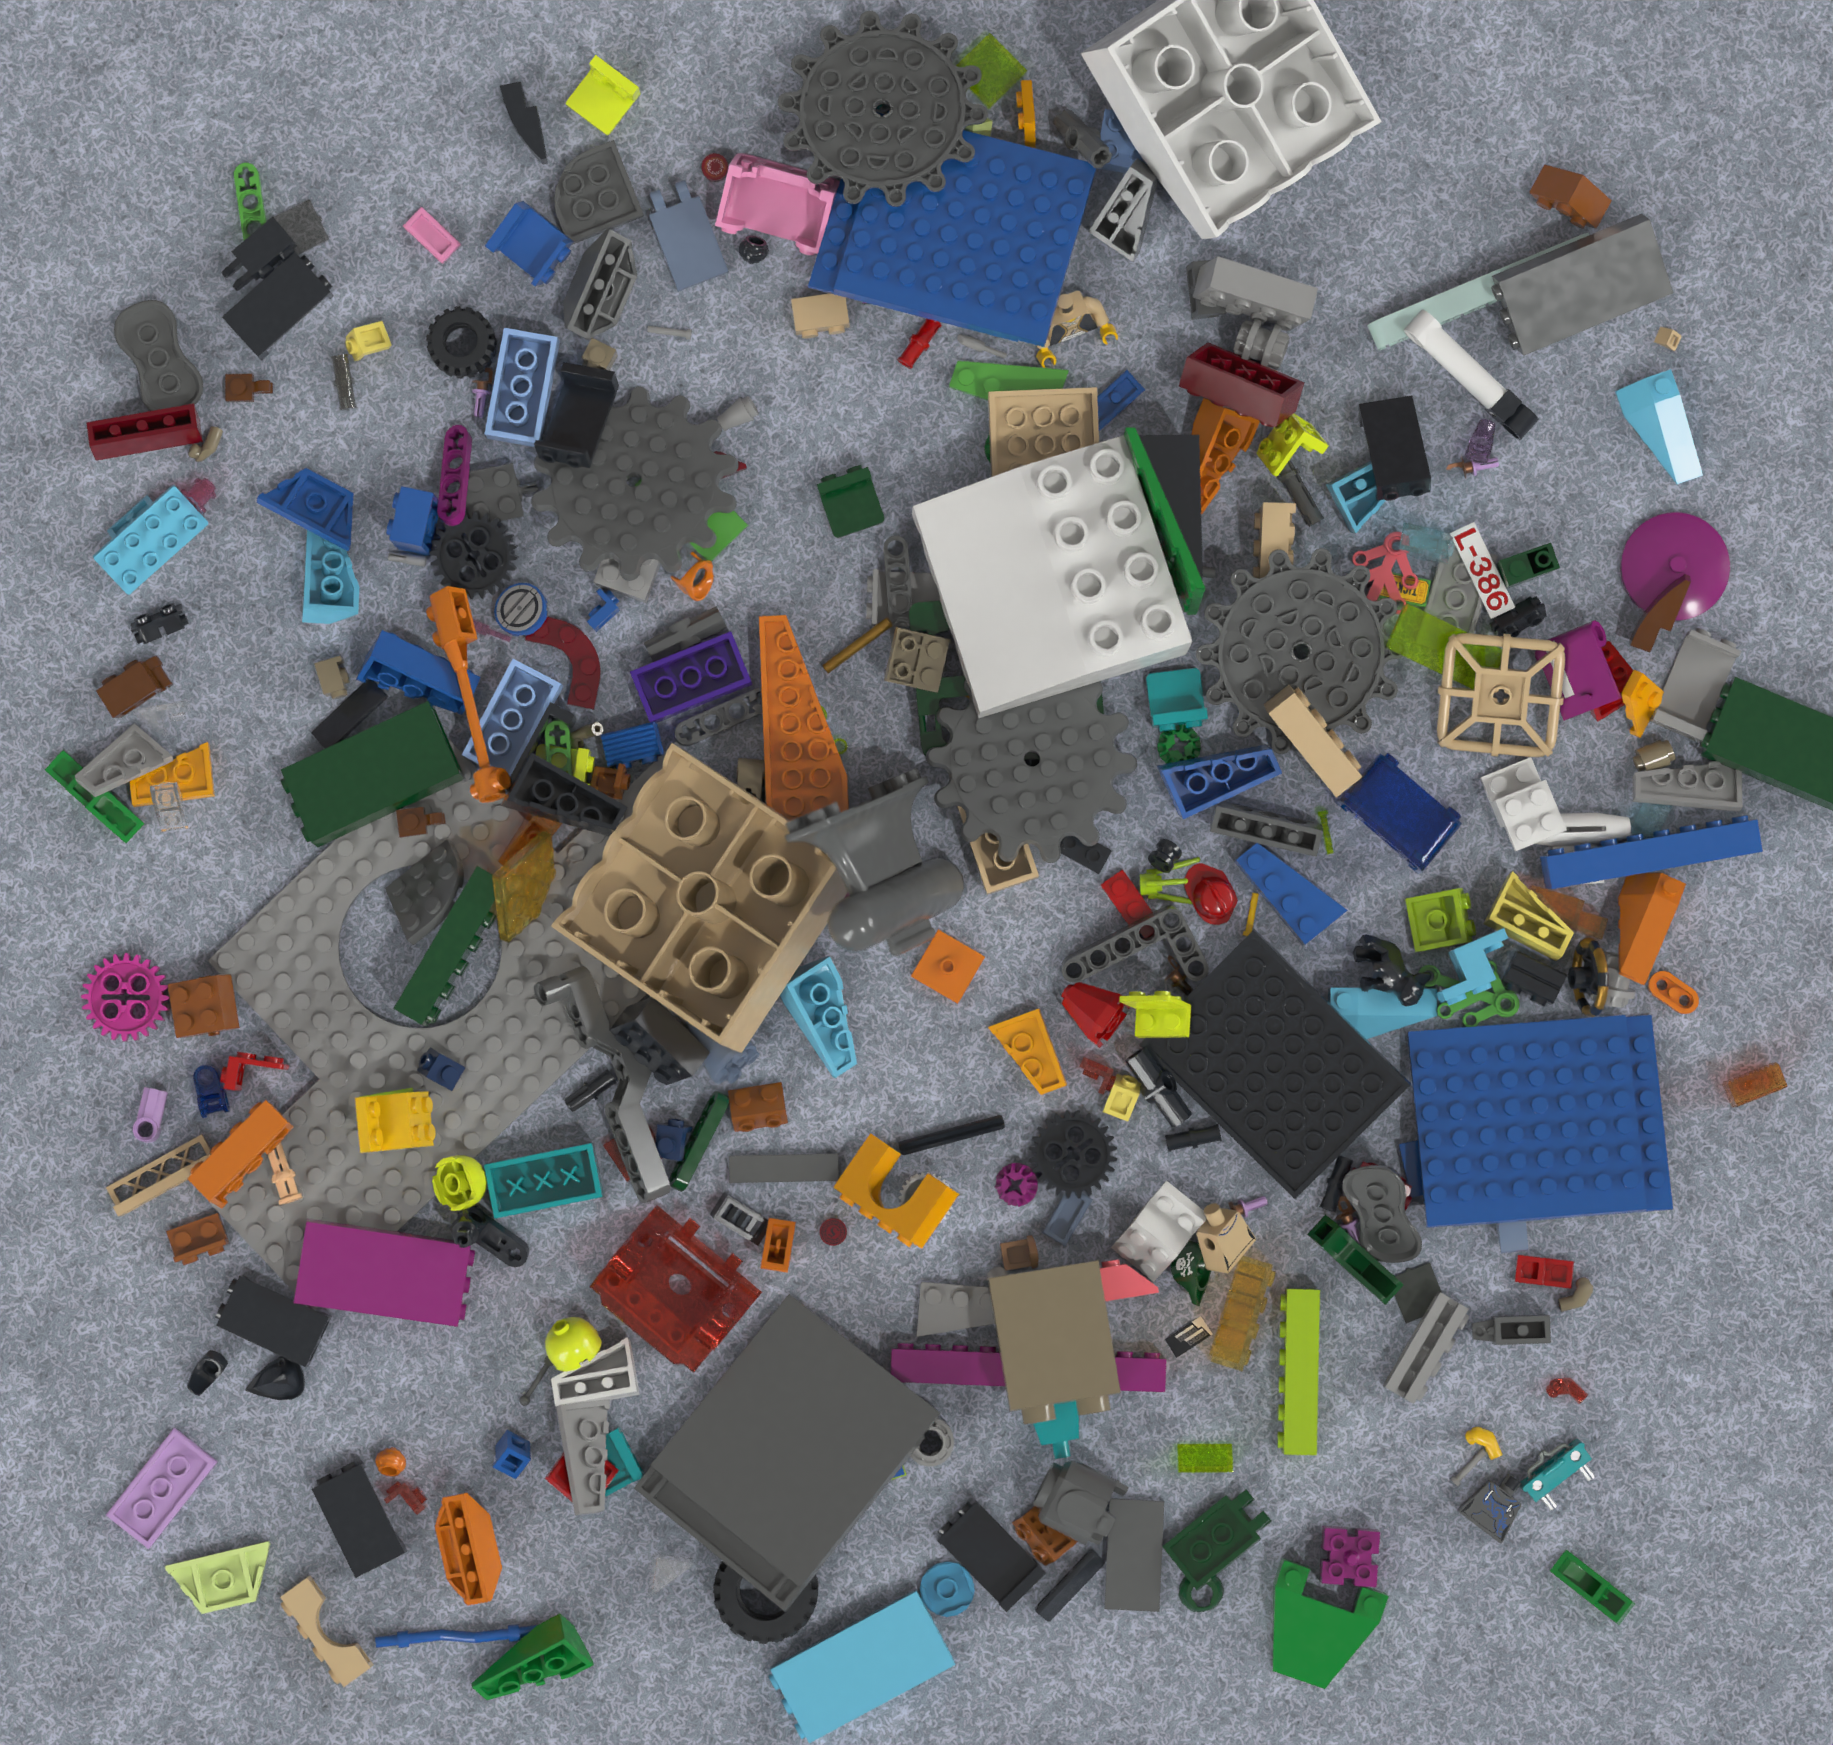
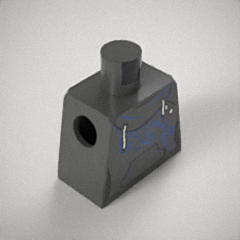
(1493, 1507)

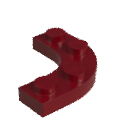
(582, 657)

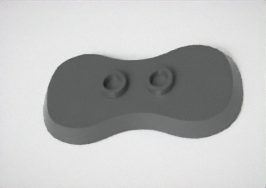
(150, 339)
(1380, 1203)

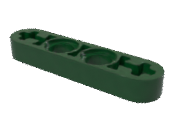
(699, 1140)

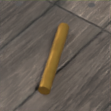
(857, 645)

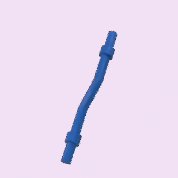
(404, 1638)

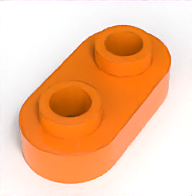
(1674, 990)

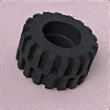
(469, 364)

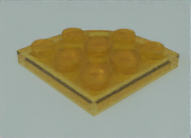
(523, 886)

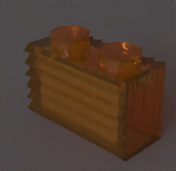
(1754, 1084)

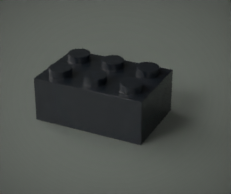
(659, 1041)

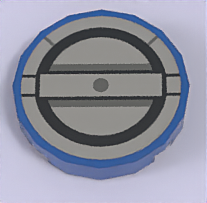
(521, 609)

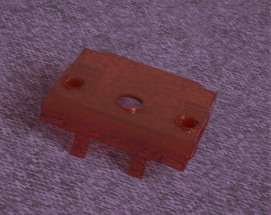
(639, 1292)

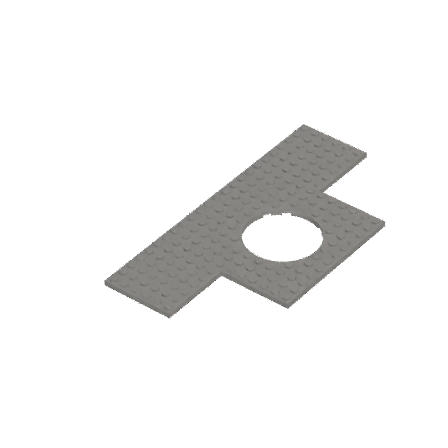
(509, 1043)

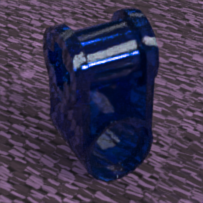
(210, 1092)

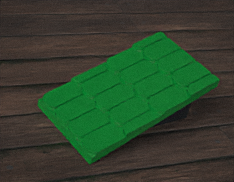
(1172, 489)

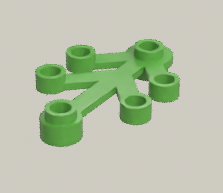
(1485, 996)

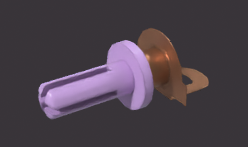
(481, 392)
(1471, 467)
(1244, 1208)
(1347, 1219)

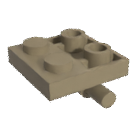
(916, 659)

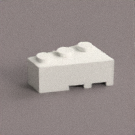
(605, 1377)

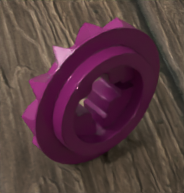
(1028, 1187)

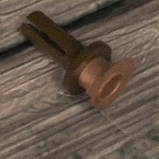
(1178, 979)

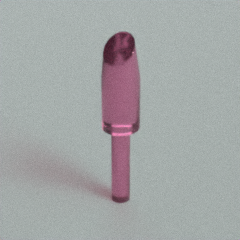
(484, 630)

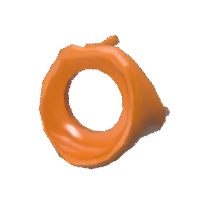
(700, 590)

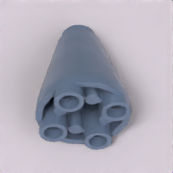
(722, 1062)

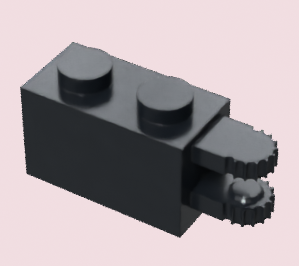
(260, 253)

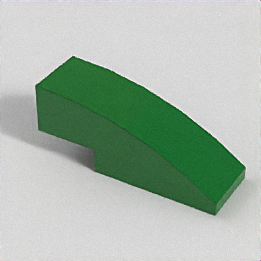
(1592, 1587)

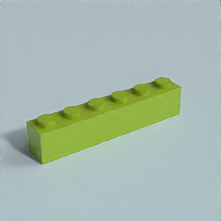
(1300, 1372)

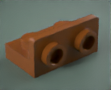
(197, 1238)
(1044, 1541)

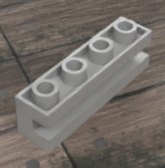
(1425, 1348)

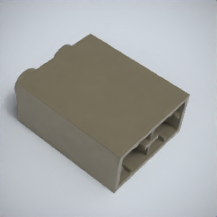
(1054, 1340)

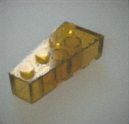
(1240, 1313)

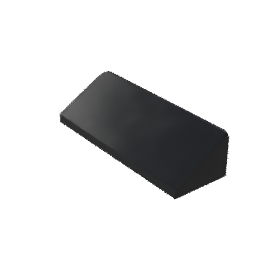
(349, 714)
(1069, 1585)

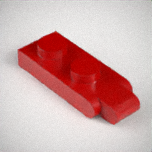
(1127, 900)

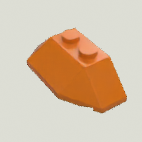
(468, 1548)

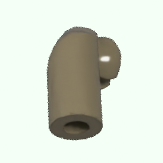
(208, 448)
(585, 732)
(1580, 1296)

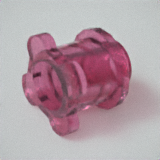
(200, 493)

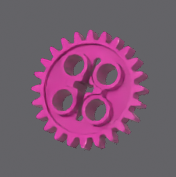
(125, 1021)

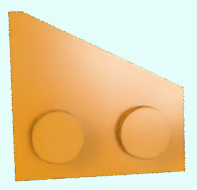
(1026, 119)
(1641, 700)

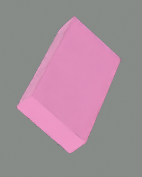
(431, 235)

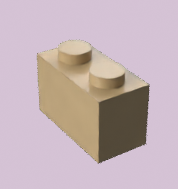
(820, 314)

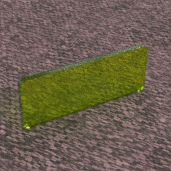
(1424, 641)

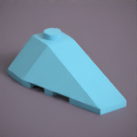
(1660, 419)
(819, 1010)
(1379, 1011)

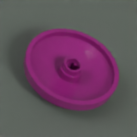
(1668, 549)

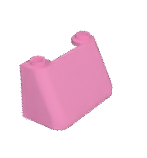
(776, 201)

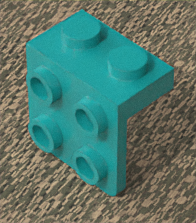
(1176, 699)

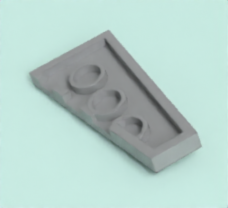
(1691, 786)

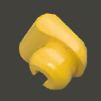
(1485, 1438)

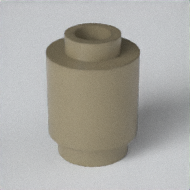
(1654, 756)

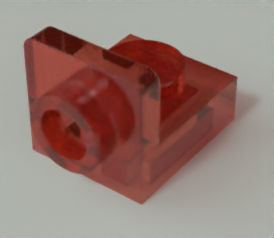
(1094, 1070)

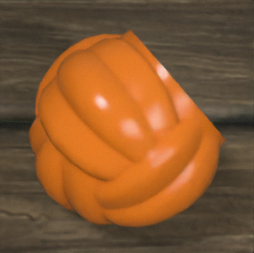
(390, 1462)

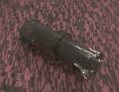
(343, 382)

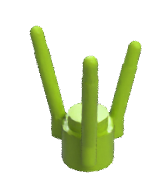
(1152, 883)

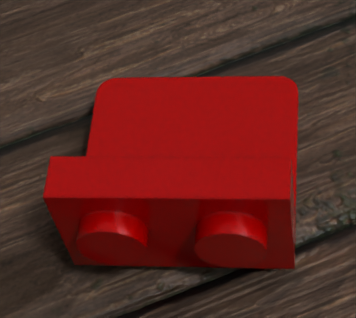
(234, 1072)

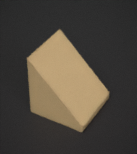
(1667, 337)

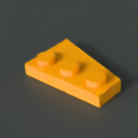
(189, 770)
(1032, 1049)

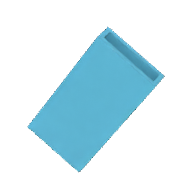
(861, 1666)

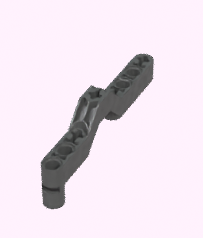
(624, 1111)

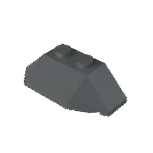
(600, 286)

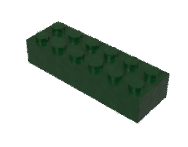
(450, 950)

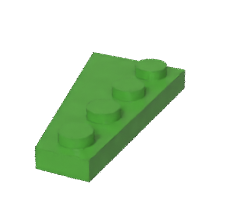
(981, 378)

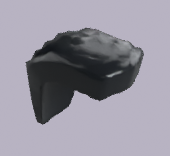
(206, 1372)

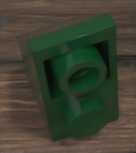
(1527, 565)

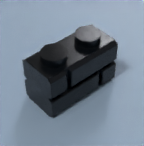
(1533, 978)

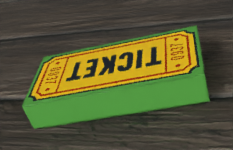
(1414, 597)

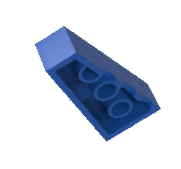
(414, 671)

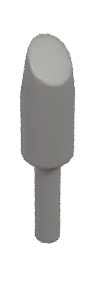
(978, 345)

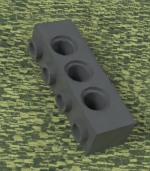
(1266, 828)

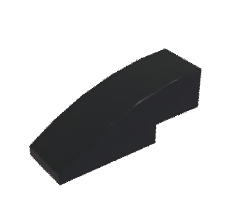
(524, 119)

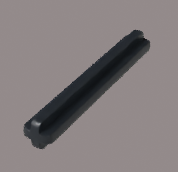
(951, 1135)

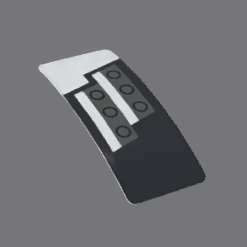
(1188, 1337)

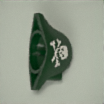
(1190, 1271)

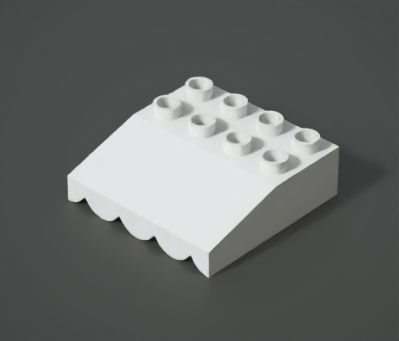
(1230, 99)
(1052, 577)

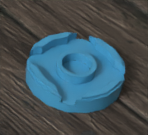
(945, 1578)

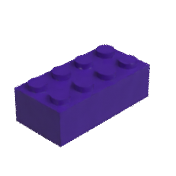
(691, 678)

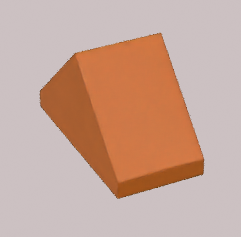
(778, 1245)

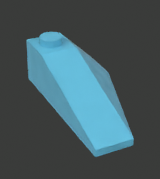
(329, 583)

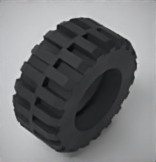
(756, 1626)

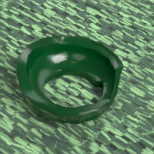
(1186, 1599)

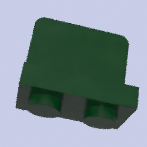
(850, 501)

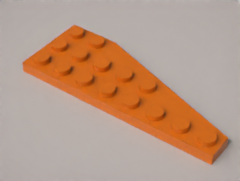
(799, 749)

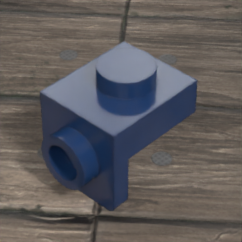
(440, 1068)
(671, 1139)

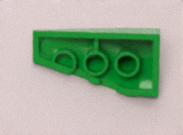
(544, 1652)

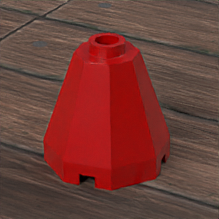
(1094, 1010)

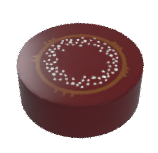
(714, 167)

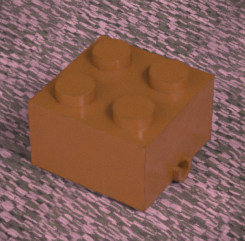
(203, 1006)

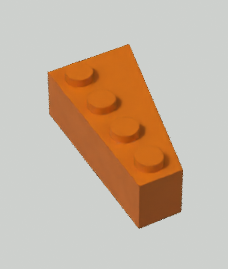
(239, 1153)

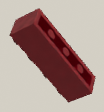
(144, 432)

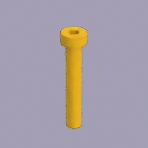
(1251, 915)

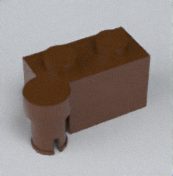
(133, 686)

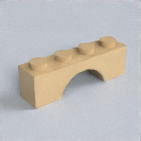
(345, 1660)

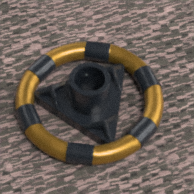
(1591, 978)

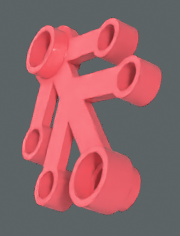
(1382, 574)

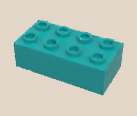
(544, 1180)

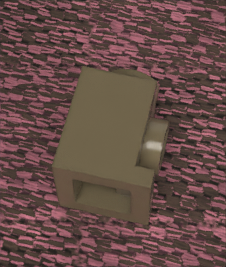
(599, 355)
(333, 677)

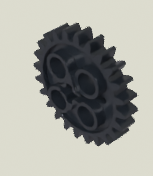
(496, 543)
(1088, 1174)

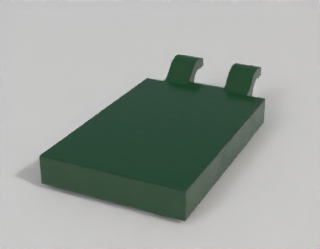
(1216, 1539)

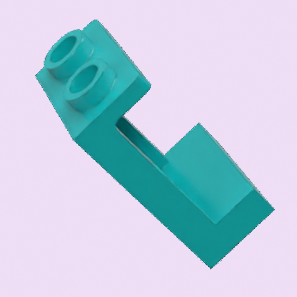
(623, 1458)

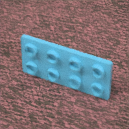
(149, 537)

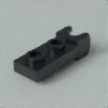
(1088, 856)

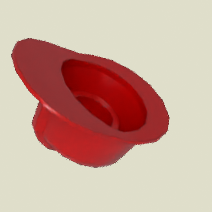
(1210, 893)

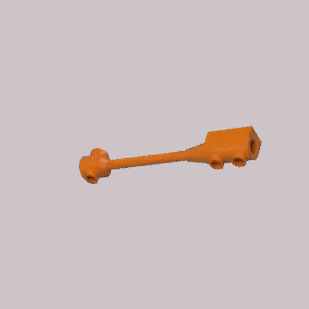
(454, 631)

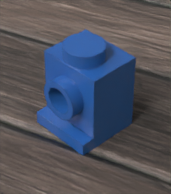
(512, 1454)

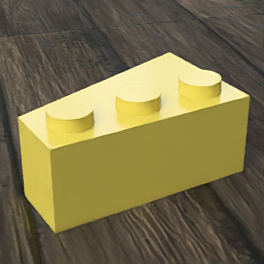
(1528, 919)

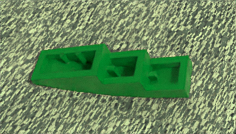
(104, 807)

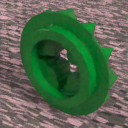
(1167, 740)

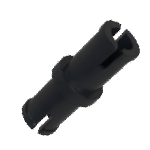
(1193, 1137)
(1335, 1183)

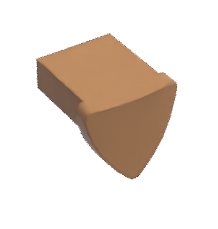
(1020, 1254)

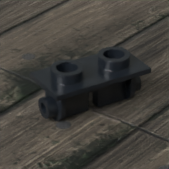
(1529, 612)
(149, 626)

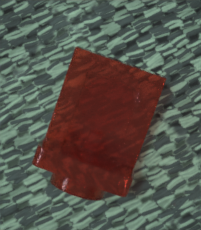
(414, 1497)

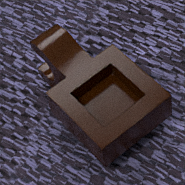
(243, 387)
(415, 821)

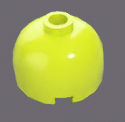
(459, 1182)
(571, 1342)

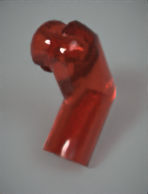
(1565, 1386)

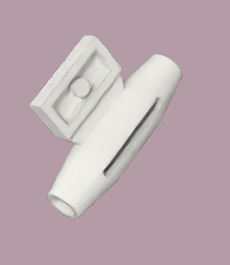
(1589, 829)

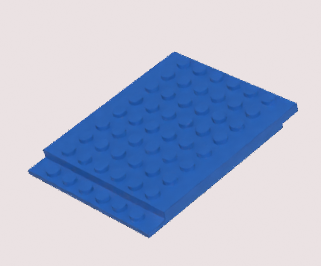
(972, 255)
(1539, 1120)

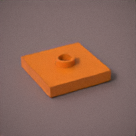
(948, 966)

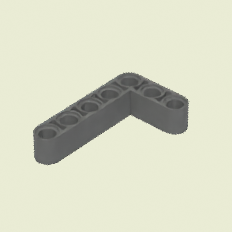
(1137, 943)

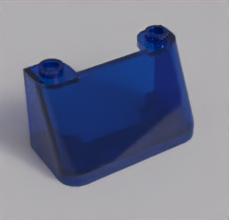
(1400, 812)

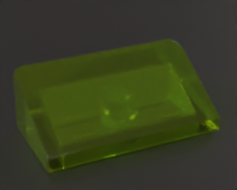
(1204, 1458)

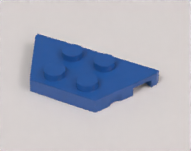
(314, 505)

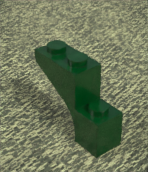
(1355, 1259)

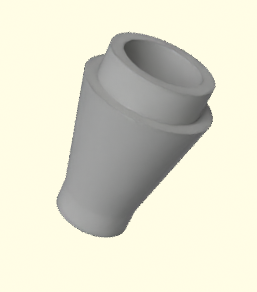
(740, 412)

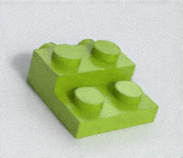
(1440, 919)

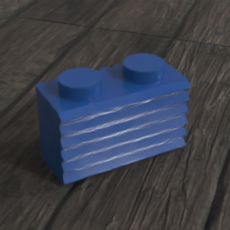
(633, 745)

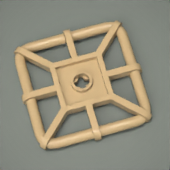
(1489, 681)

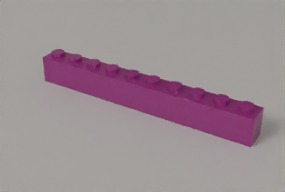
(985, 1367)

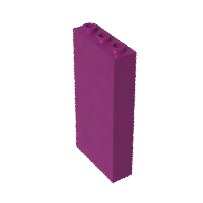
(383, 1273)

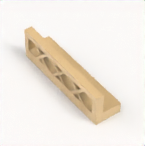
(160, 1186)

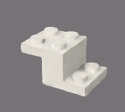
(1523, 804)
(1160, 1231)

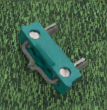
(1556, 1470)

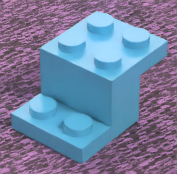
(1472, 967)

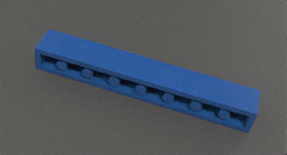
(1652, 853)

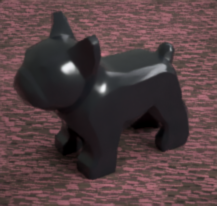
(1389, 971)

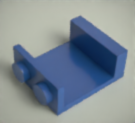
(531, 242)

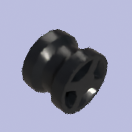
(1165, 855)

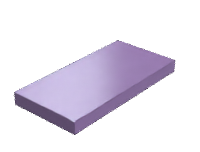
(161, 1488)

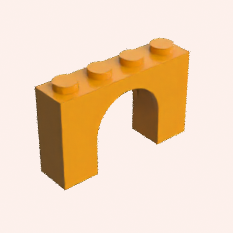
(863, 1183)

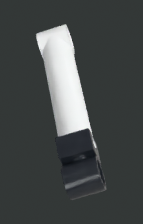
(1499, 402)

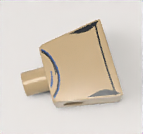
(1223, 1238)

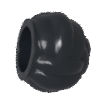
(753, 249)

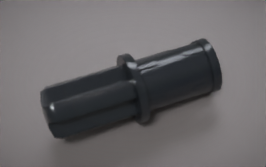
(590, 1090)

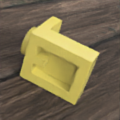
(367, 340)
(1122, 1097)

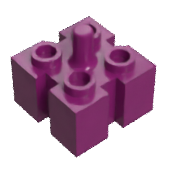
(1349, 1556)

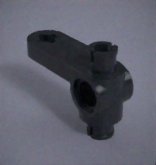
(477, 1227)

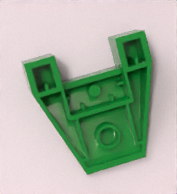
(1314, 1636)

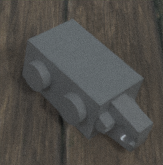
(1513, 1329)

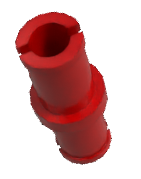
(919, 342)

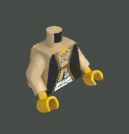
(1072, 318)

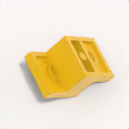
(394, 1121)

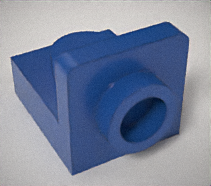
(601, 615)

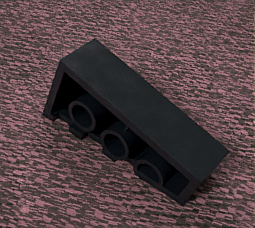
(560, 797)

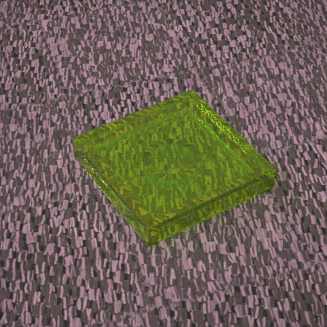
(998, 70)

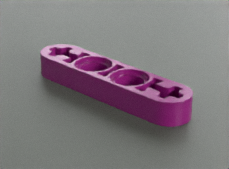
(451, 475)

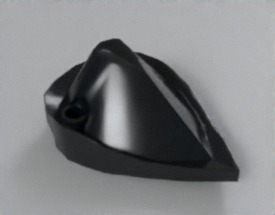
(279, 1380)

